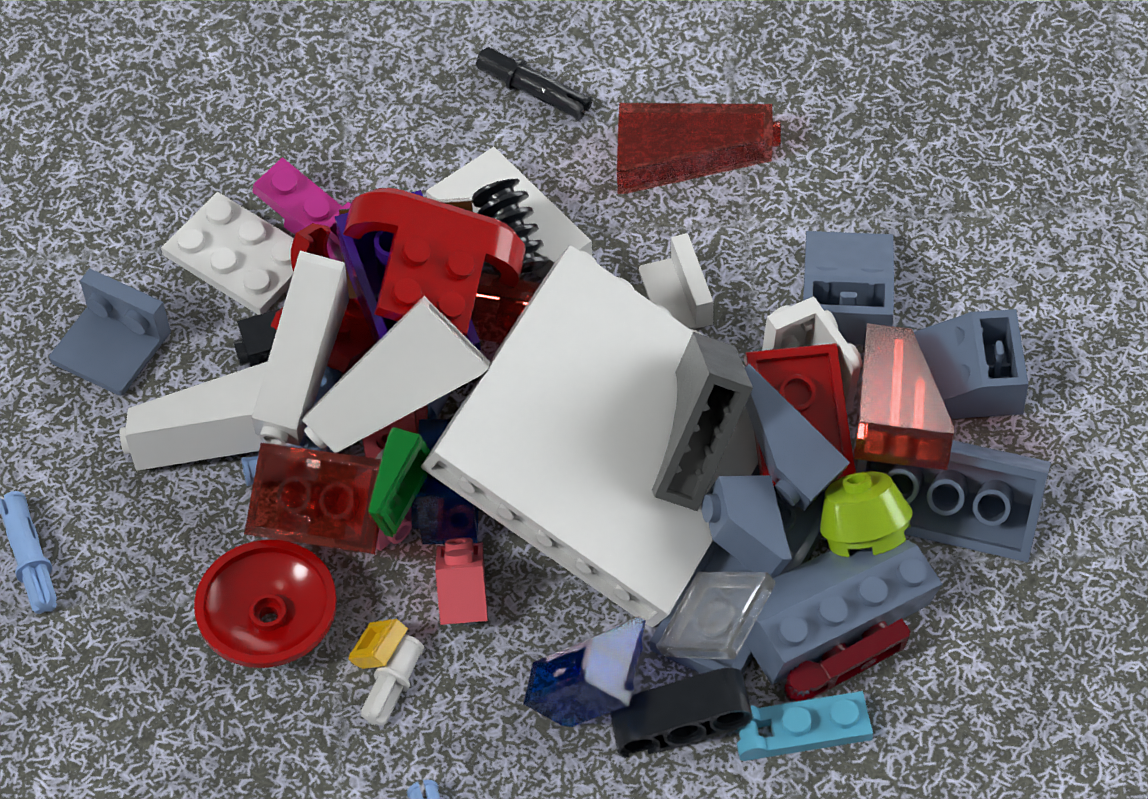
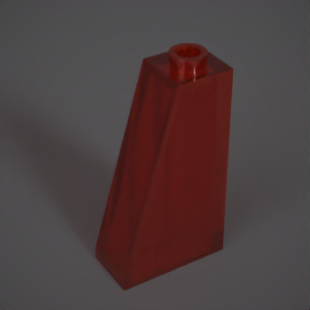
(690, 141)
(899, 403)

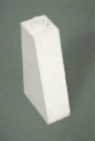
(554, 227)
(301, 348)
(398, 375)
(195, 422)

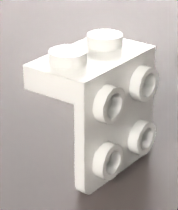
(808, 326)

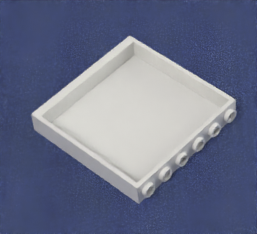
(574, 435)

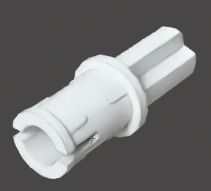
(391, 681)

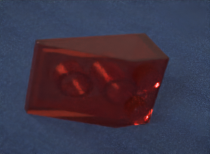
(313, 499)

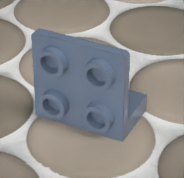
(113, 334)

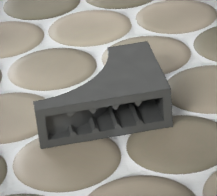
(708, 406)

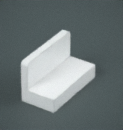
(680, 285)

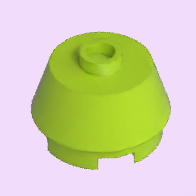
(864, 513)

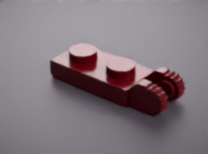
(846, 662)

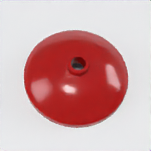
(259, 581)

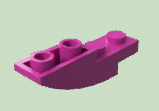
(299, 202)

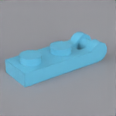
(806, 726)

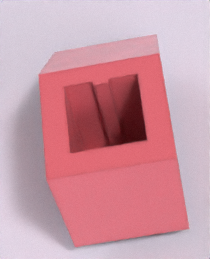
(461, 582)

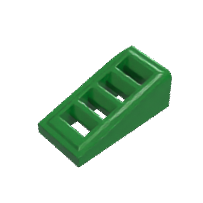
(398, 479)

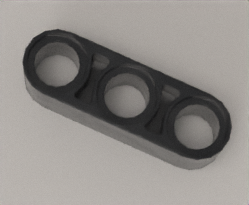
(682, 712)

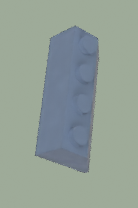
(980, 504)
(836, 602)

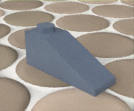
(793, 450)

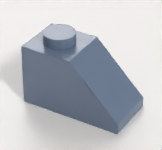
(748, 522)

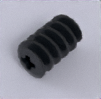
(501, 203)

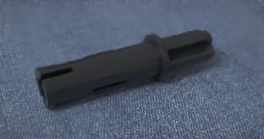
(520, 76)

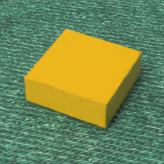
(377, 643)

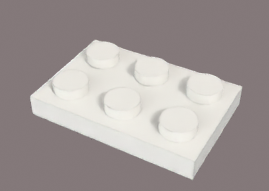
(234, 253)

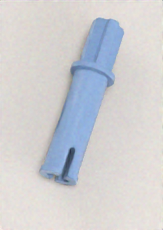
(31, 565)

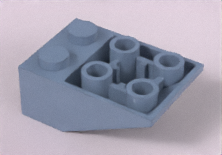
(851, 279)
(977, 363)

